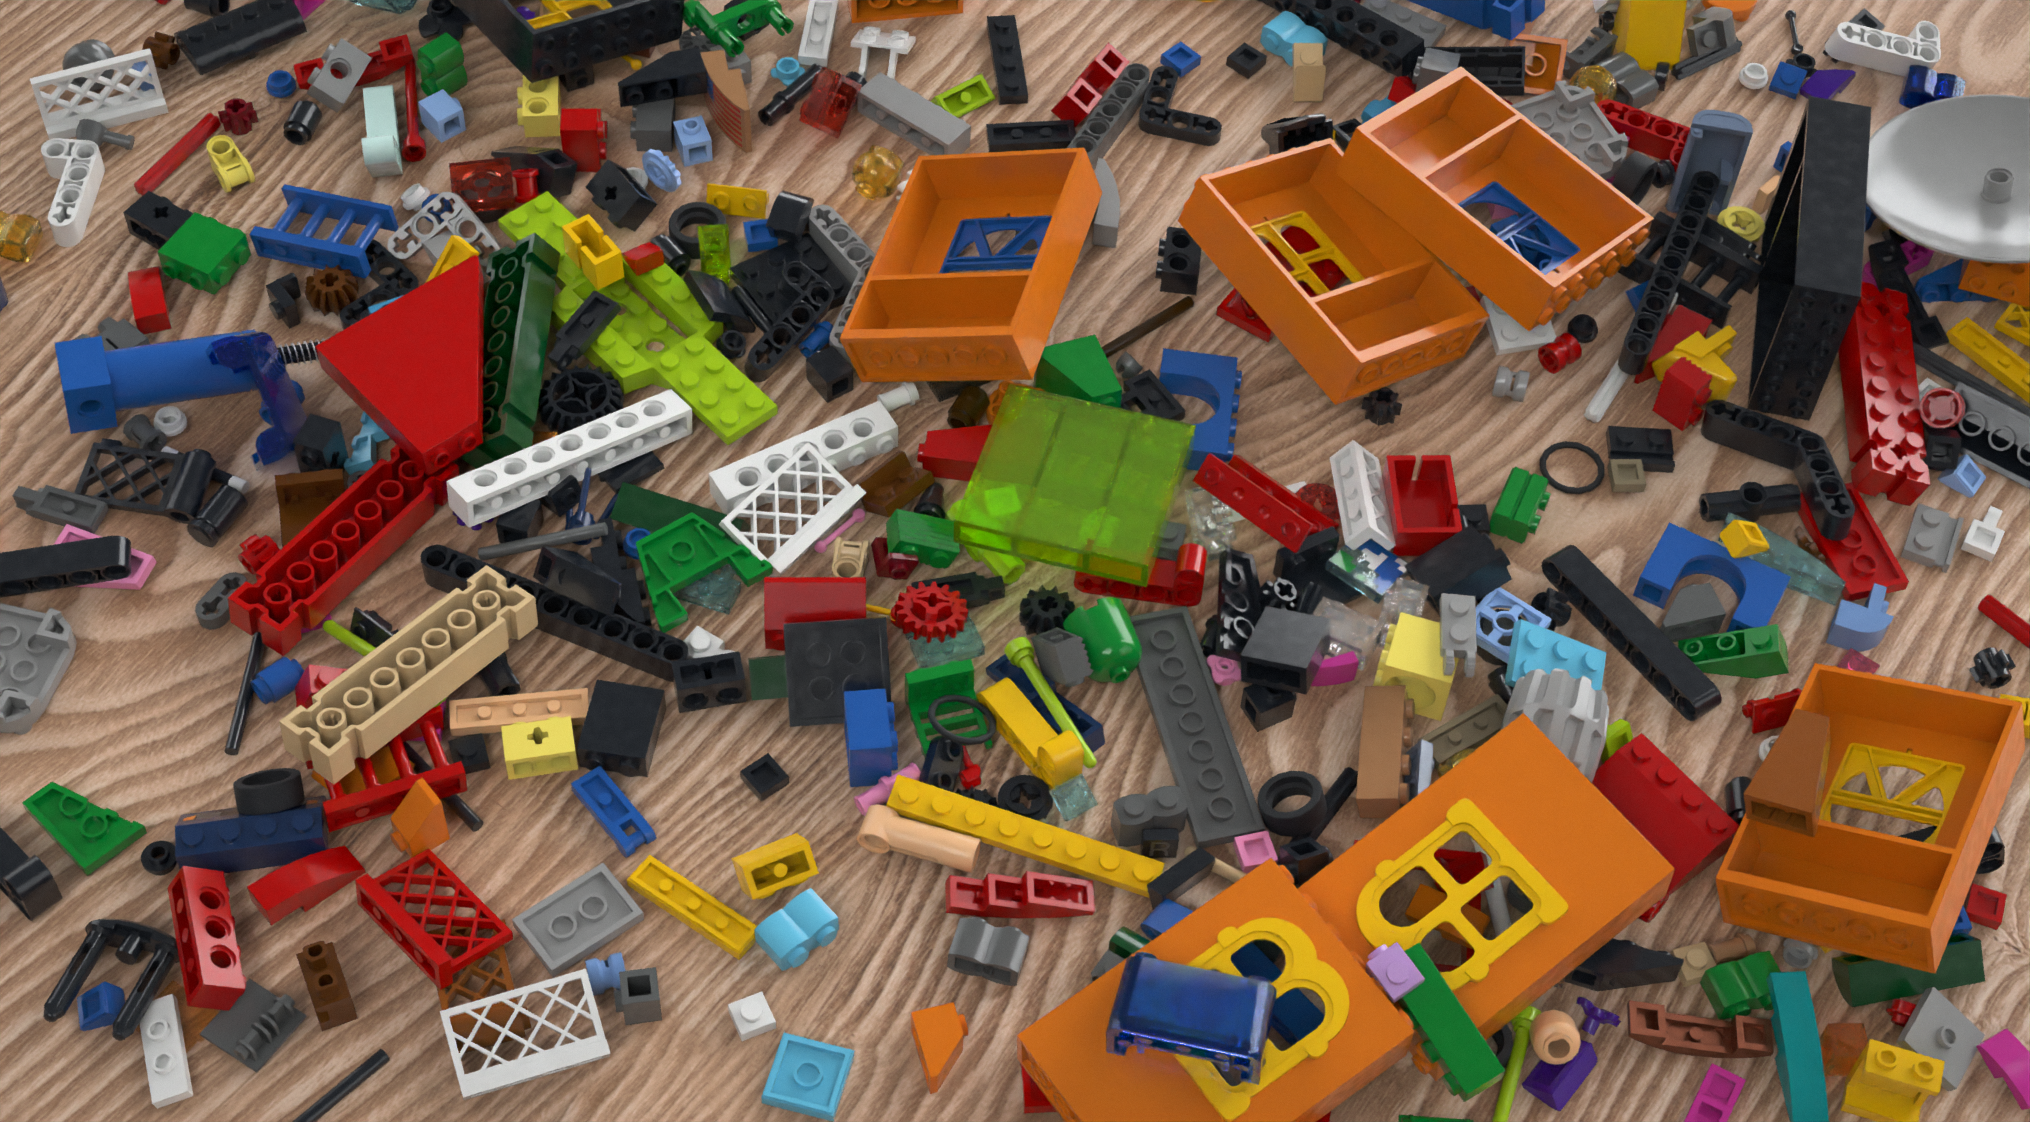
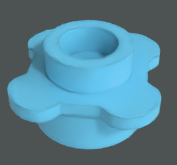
(787, 70)

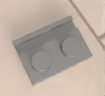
(1931, 537)

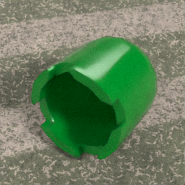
(1108, 639)

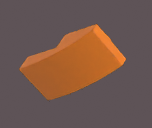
(1428, 899)

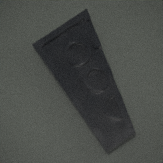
(1237, 602)

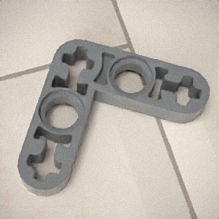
(451, 220)

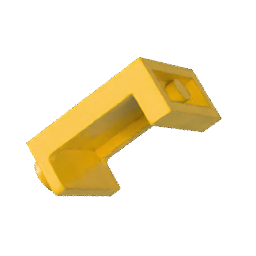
(1890, 1083)

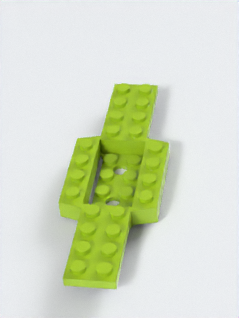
(688, 366)

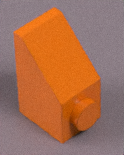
(419, 821)
(938, 1040)

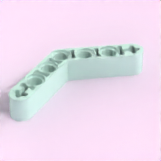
(382, 142)

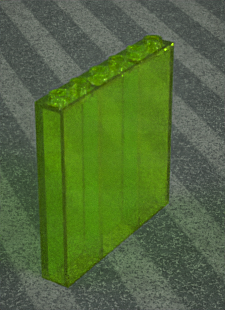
(1075, 485)

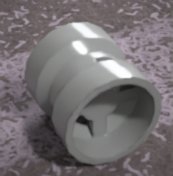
(1503, 383)

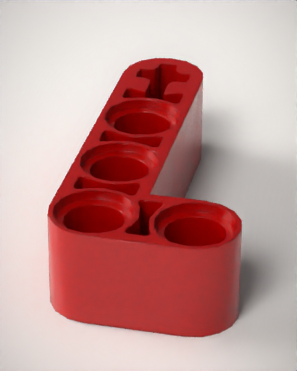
(1647, 131)
(1169, 583)

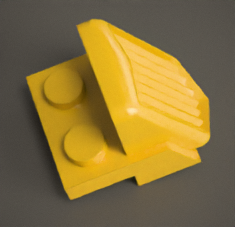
(1707, 355)

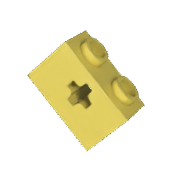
(539, 747)

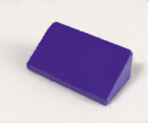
(1559, 1082)

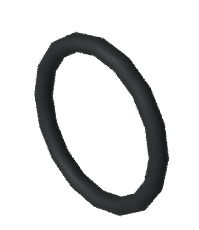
(1573, 490)
(959, 739)

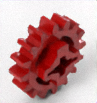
(931, 612)

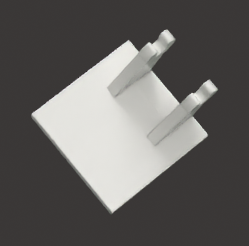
(897, 41)

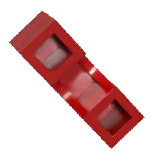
(1090, 85)

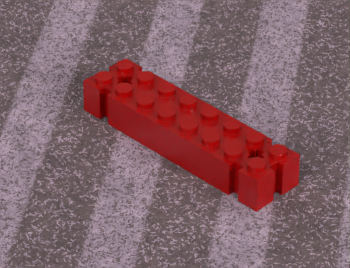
(1883, 398)
(338, 550)

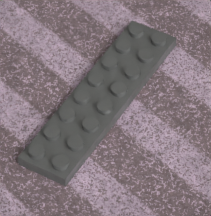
(1194, 729)

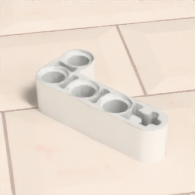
(1884, 49)
(80, 175)

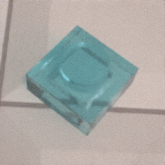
(1073, 797)

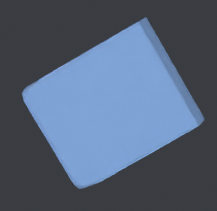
(1965, 478)

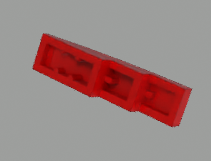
(1020, 898)

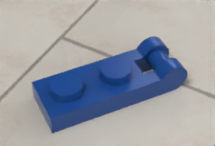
(612, 810)

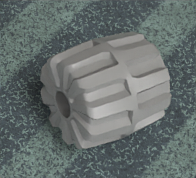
(1566, 712)

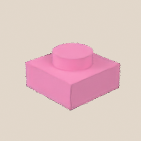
(1254, 850)

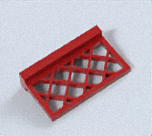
(411, 937)

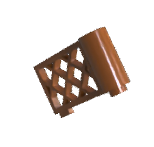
(498, 1013)

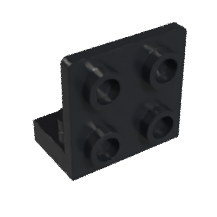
(1310, 564)

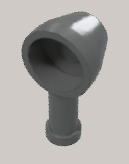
(98, 133)

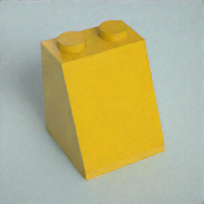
(1650, 30)

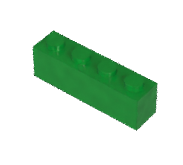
(1449, 1032)

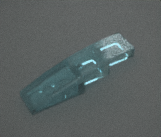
(1806, 572)

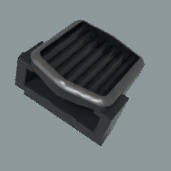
(1296, 132)

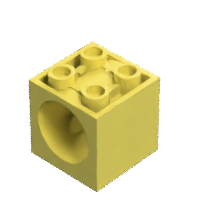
(1414, 660)

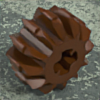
(331, 289)

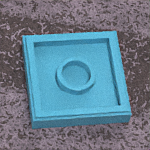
(808, 1077)

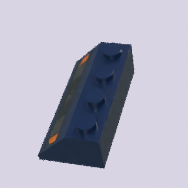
(242, 842)

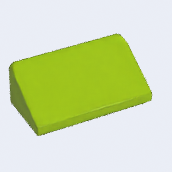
(965, 96)

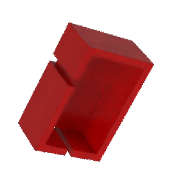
(1421, 509)

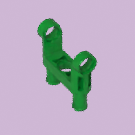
(723, 27)

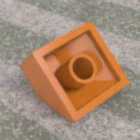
(1542, 61)

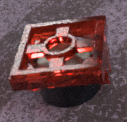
(483, 192)

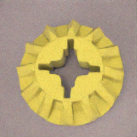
(1745, 218)

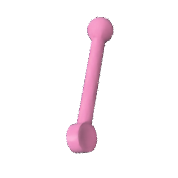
(858, 515)

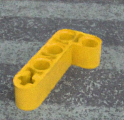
(1044, 752)

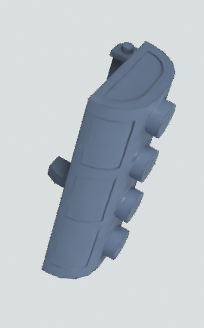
(1714, 144)

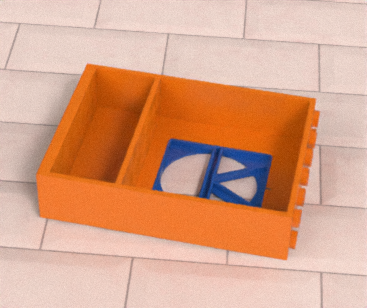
(1469, 146)
(972, 326)

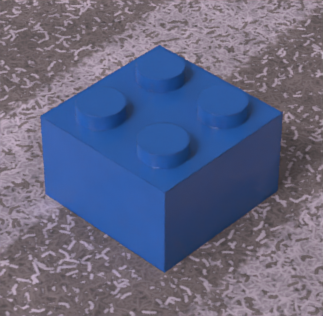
(869, 736)

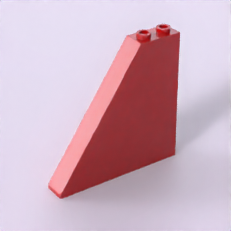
(419, 366)

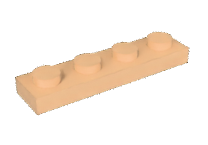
(490, 713)

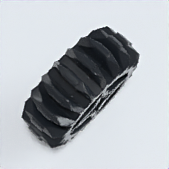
(578, 398)

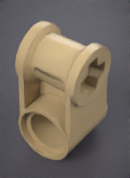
(850, 558)

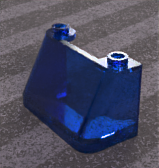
(261, 357)
(1192, 1014)

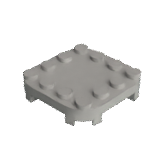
(1578, 125)
(32, 663)

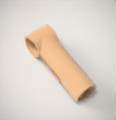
(887, 831)

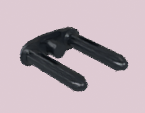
(130, 940)

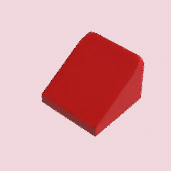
(644, 258)

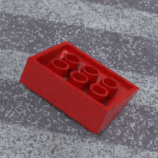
(1666, 808)

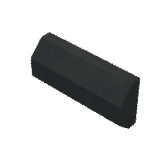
(1495, 66)

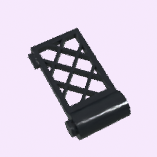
(184, 484)

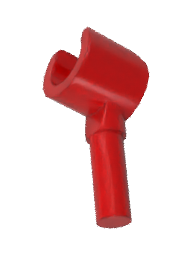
(971, 773)

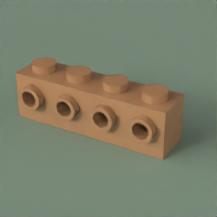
(1384, 750)

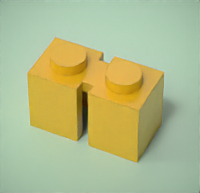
(593, 251)

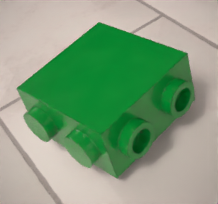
(204, 253)

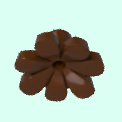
(1810, 547)

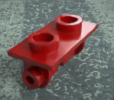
(1769, 713)

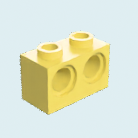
(540, 107)

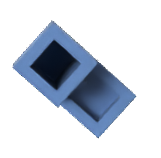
(1860, 625)

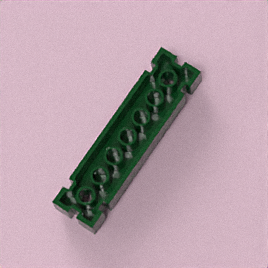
(515, 344)

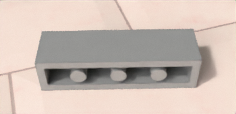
(913, 117)

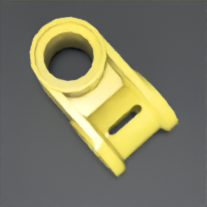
(228, 163)

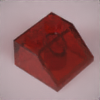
(829, 102)

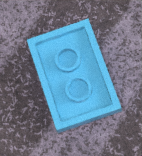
(1543, 649)

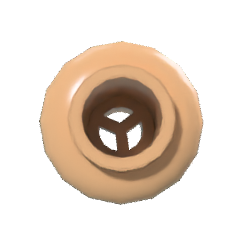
(1554, 1037)

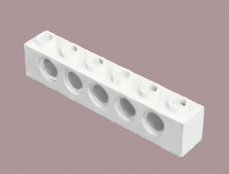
(841, 442)

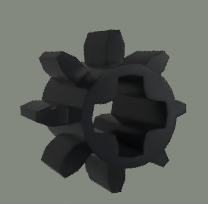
(1381, 406)
(1278, 594)
(1554, 606)
(1992, 668)

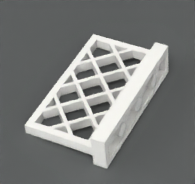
(110, 111)
(816, 525)
(534, 1065)

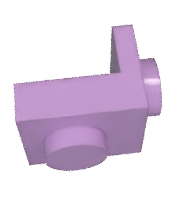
(1393, 971)

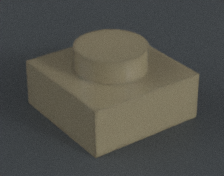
(1626, 475)

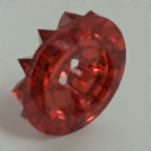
(1325, 495)

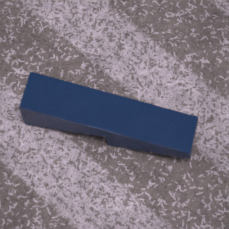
(1088, 727)

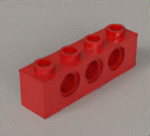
(206, 938)

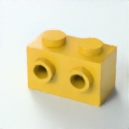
(775, 866)

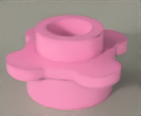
(1223, 676)

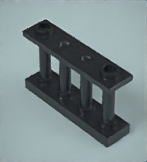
(1709, 255)

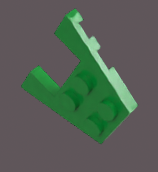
(685, 554)

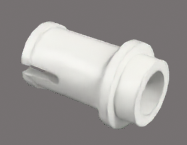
(899, 397)

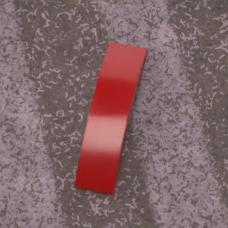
(392, 56)

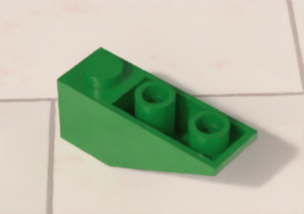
(1740, 653)

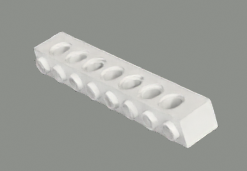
(594, 445)

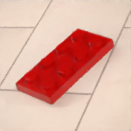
(1860, 557)

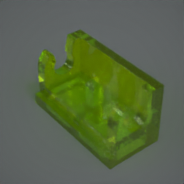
(714, 250)

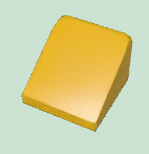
(1743, 539)

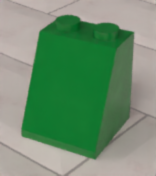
(1079, 372)

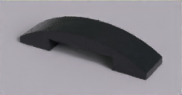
(1888, 269)

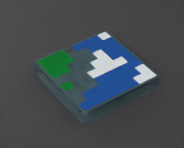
(1368, 569)

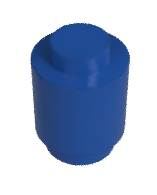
(277, 680)

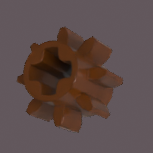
(162, 49)

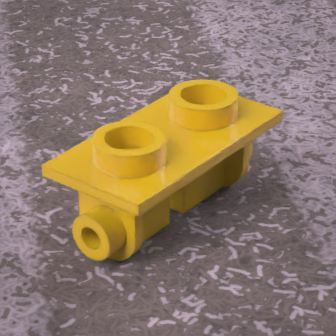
(738, 200)

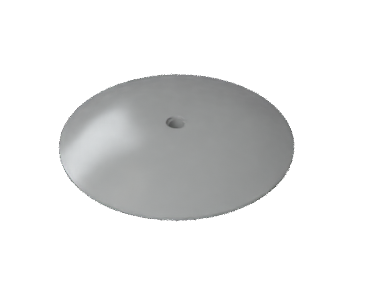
(1956, 177)

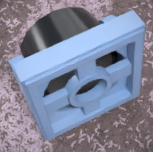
(1496, 626)

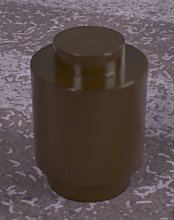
(968, 407)

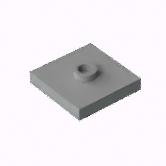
(1941, 1033)

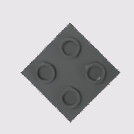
(254, 1026)

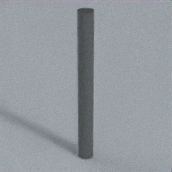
(548, 540)

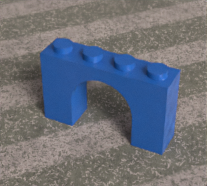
(1213, 381)
(1685, 554)

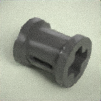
(144, 434)

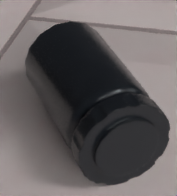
(217, 515)

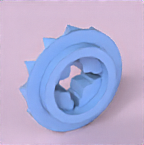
(661, 170)

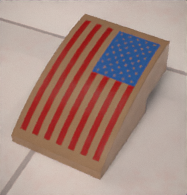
(727, 99)

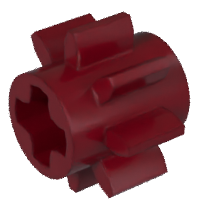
(238, 116)

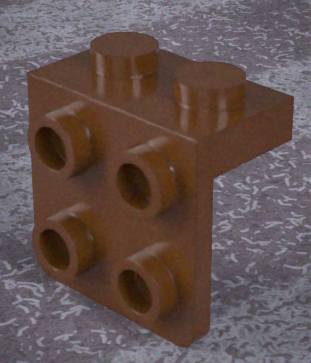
(305, 497)

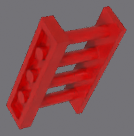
(1262, 500)
(385, 798)

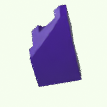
(1827, 83)

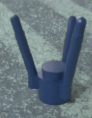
(583, 518)

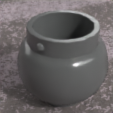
(85, 53)

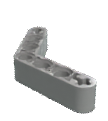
(849, 256)

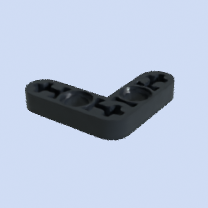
(1161, 112)
(388, 284)

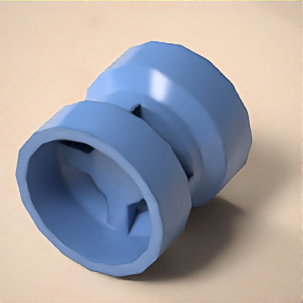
(605, 973)

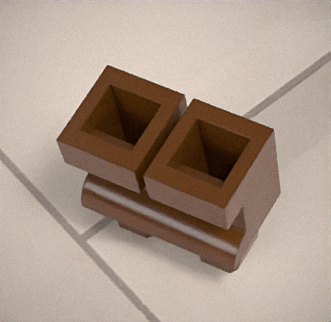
(326, 985)

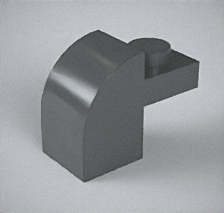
(1711, 30)

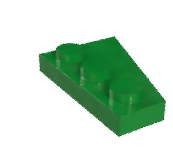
(81, 828)

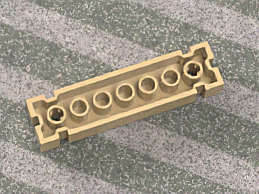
(408, 674)

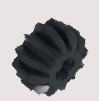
(1044, 610)

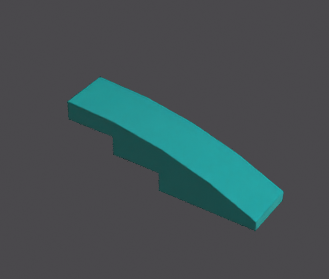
(1798, 1046)

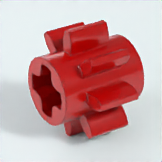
(257, 552)

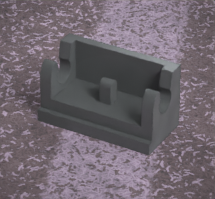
(1590, 52)

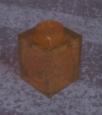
(1841, 1047)

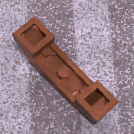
(1697, 1035)

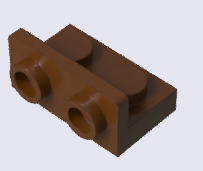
(893, 485)

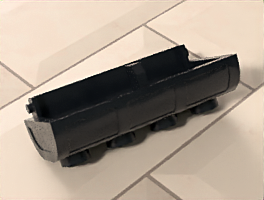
(239, 33)

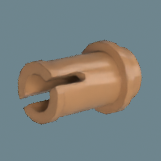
(1732, 949)

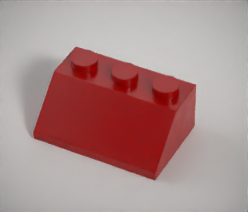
(809, 601)

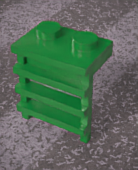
(928, 684)

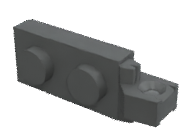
(61, 507)

